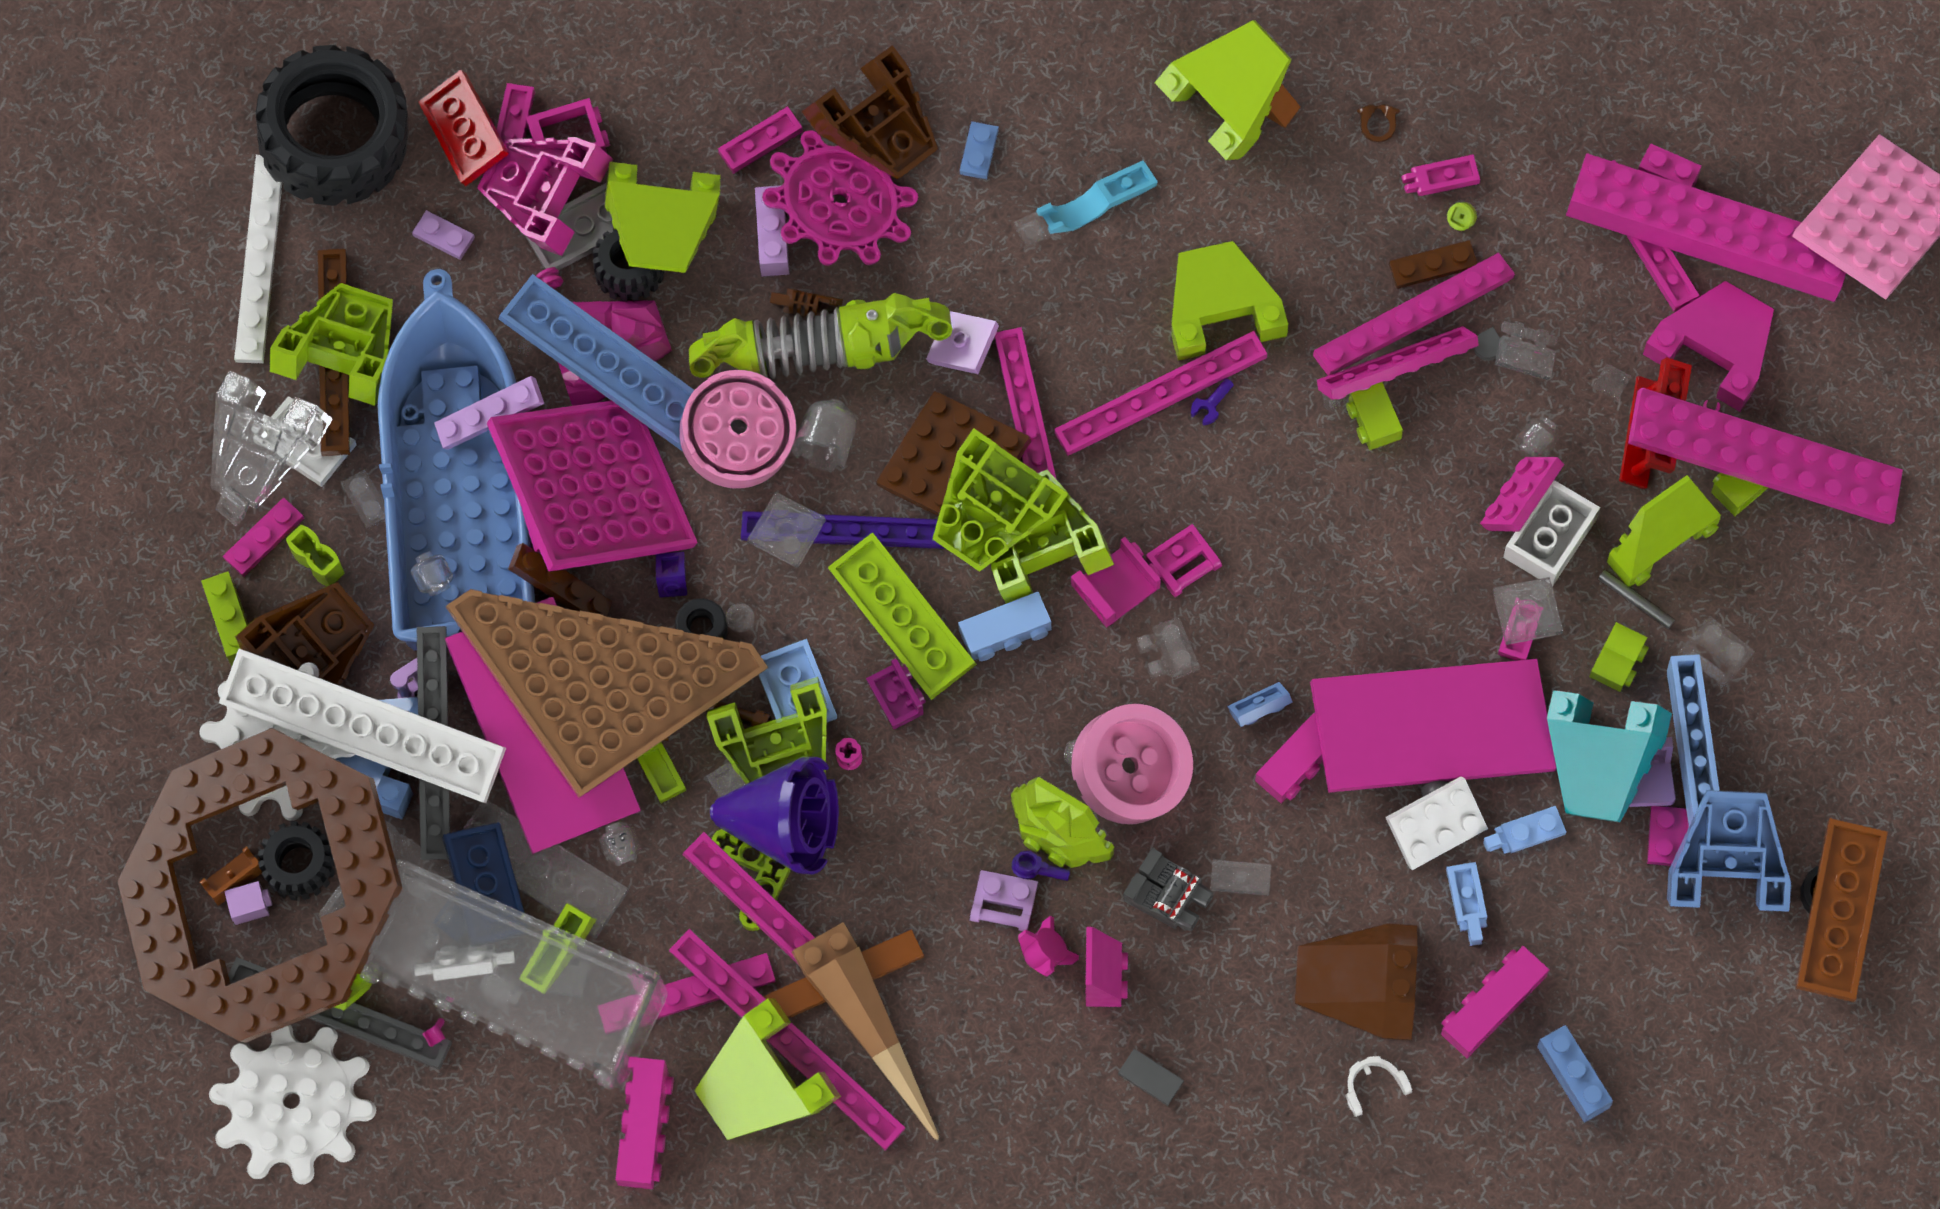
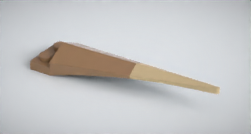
(843, 980)

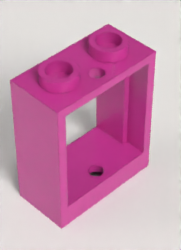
(566, 112)

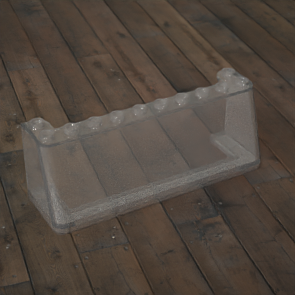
(516, 975)

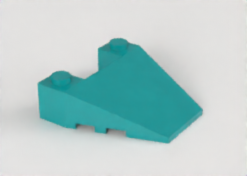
(1601, 763)

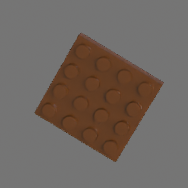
(928, 451)

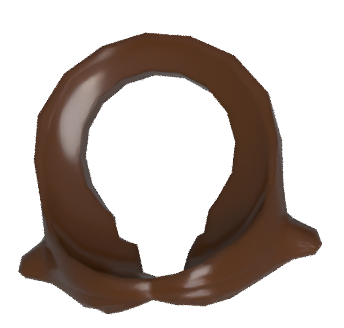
(1389, 112)

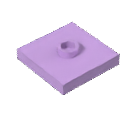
(966, 345)

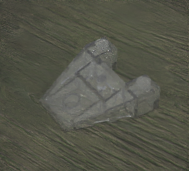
(256, 449)

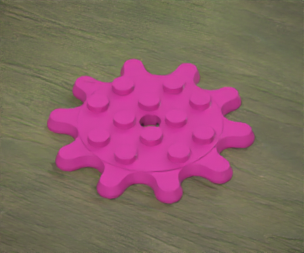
(833, 225)

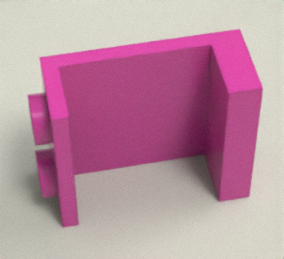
(1118, 587)

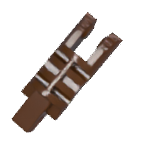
(802, 302)

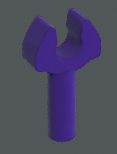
(1211, 403)

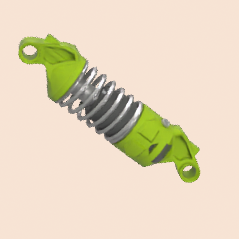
(850, 336)

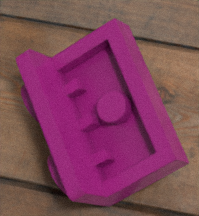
(896, 694)

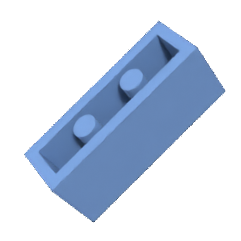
(1574, 1073)

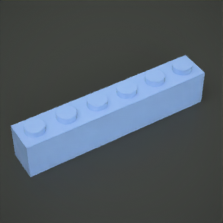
(1692, 730)

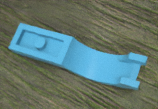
(1099, 198)

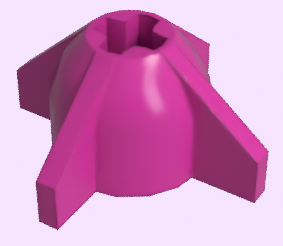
(1045, 948)

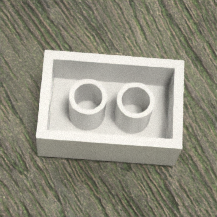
(1552, 533)

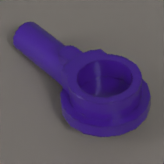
(1028, 865)

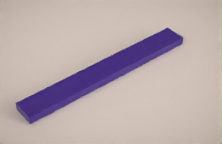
(853, 529)

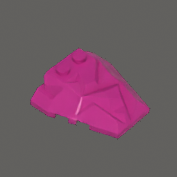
(635, 323)

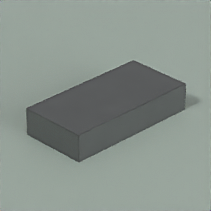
(1150, 1077)

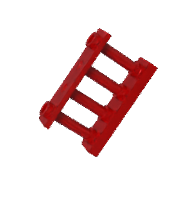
(1637, 461)

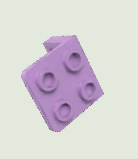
(1657, 786)

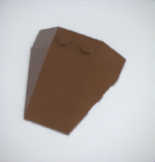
(314, 629)
(1362, 979)

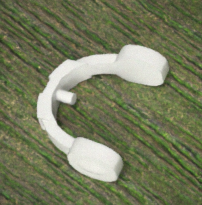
(1399, 1076)

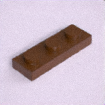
(1432, 264)

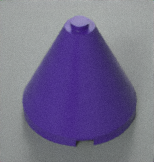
(785, 814)

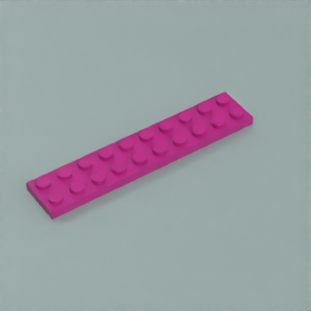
(1765, 456)

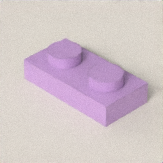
(443, 235)

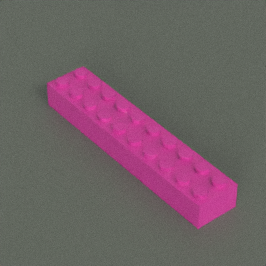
(1700, 226)

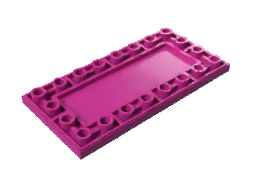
(1432, 725)
(537, 789)

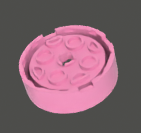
(720, 452)
(1160, 759)

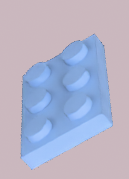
(787, 667)

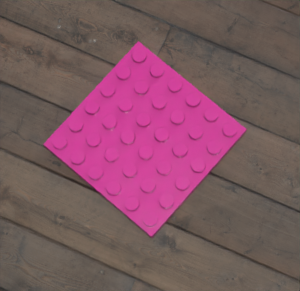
(591, 484)

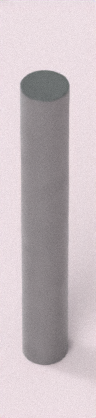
(1636, 599)

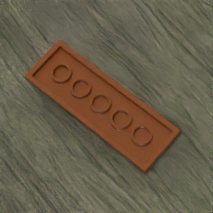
(1841, 910)

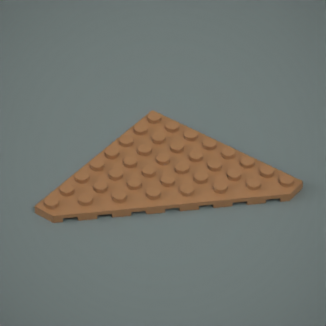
(596, 683)

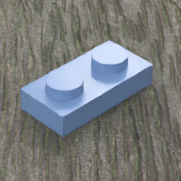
(979, 150)
(1260, 704)

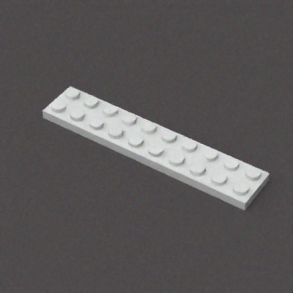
(362, 725)

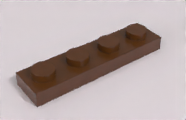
(558, 583)

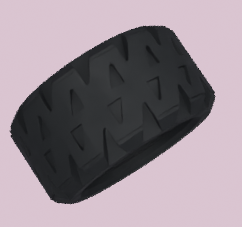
(323, 74)

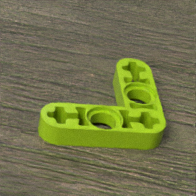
(761, 865)

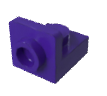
(671, 574)

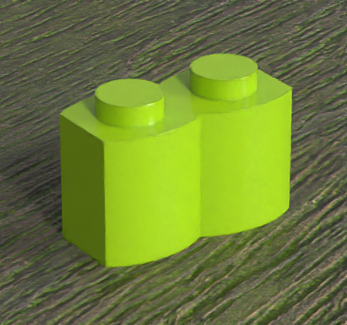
(314, 555)
(1618, 657)

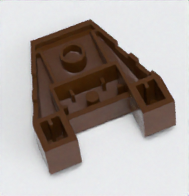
(885, 126)

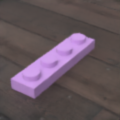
(473, 419)

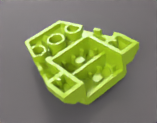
(996, 495)
(1058, 825)

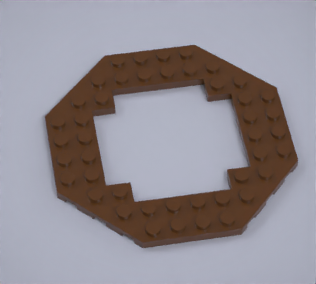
(361, 860)

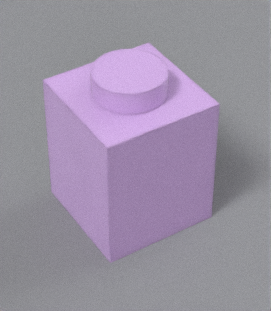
(248, 902)

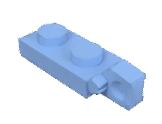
(1526, 831)
(1468, 900)

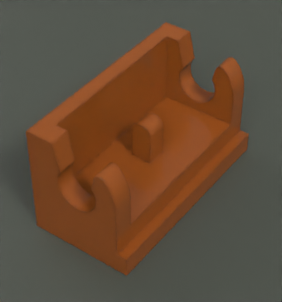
(233, 875)

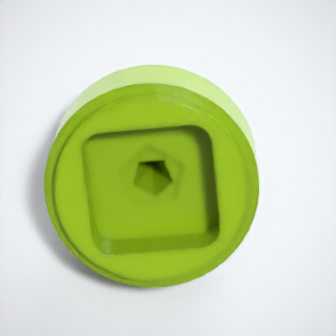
(1461, 216)

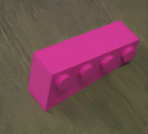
(643, 1123)

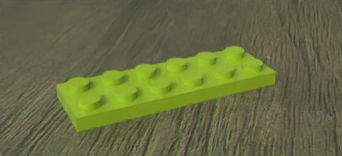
(902, 616)

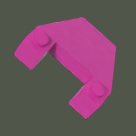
(536, 183)
(1724, 328)

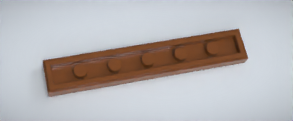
(879, 959)

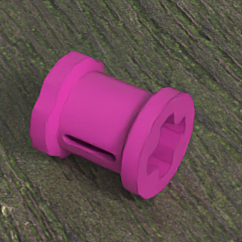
(855, 758)

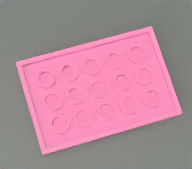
(1877, 217)

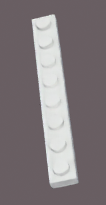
(258, 266)

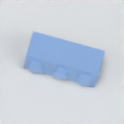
(1005, 627)

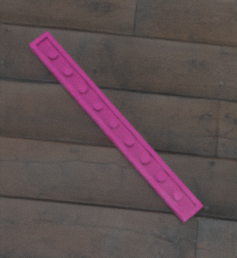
(789, 1041)

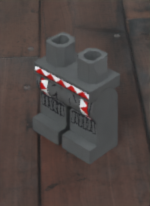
(1167, 892)

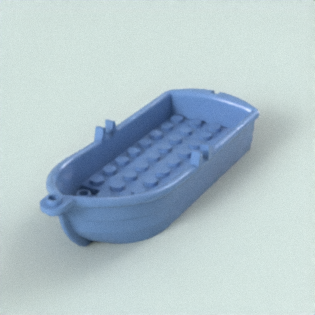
(436, 497)

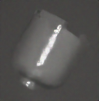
(825, 435)

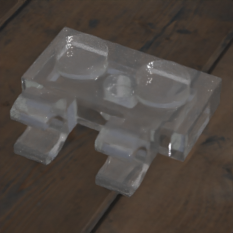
(1175, 648)

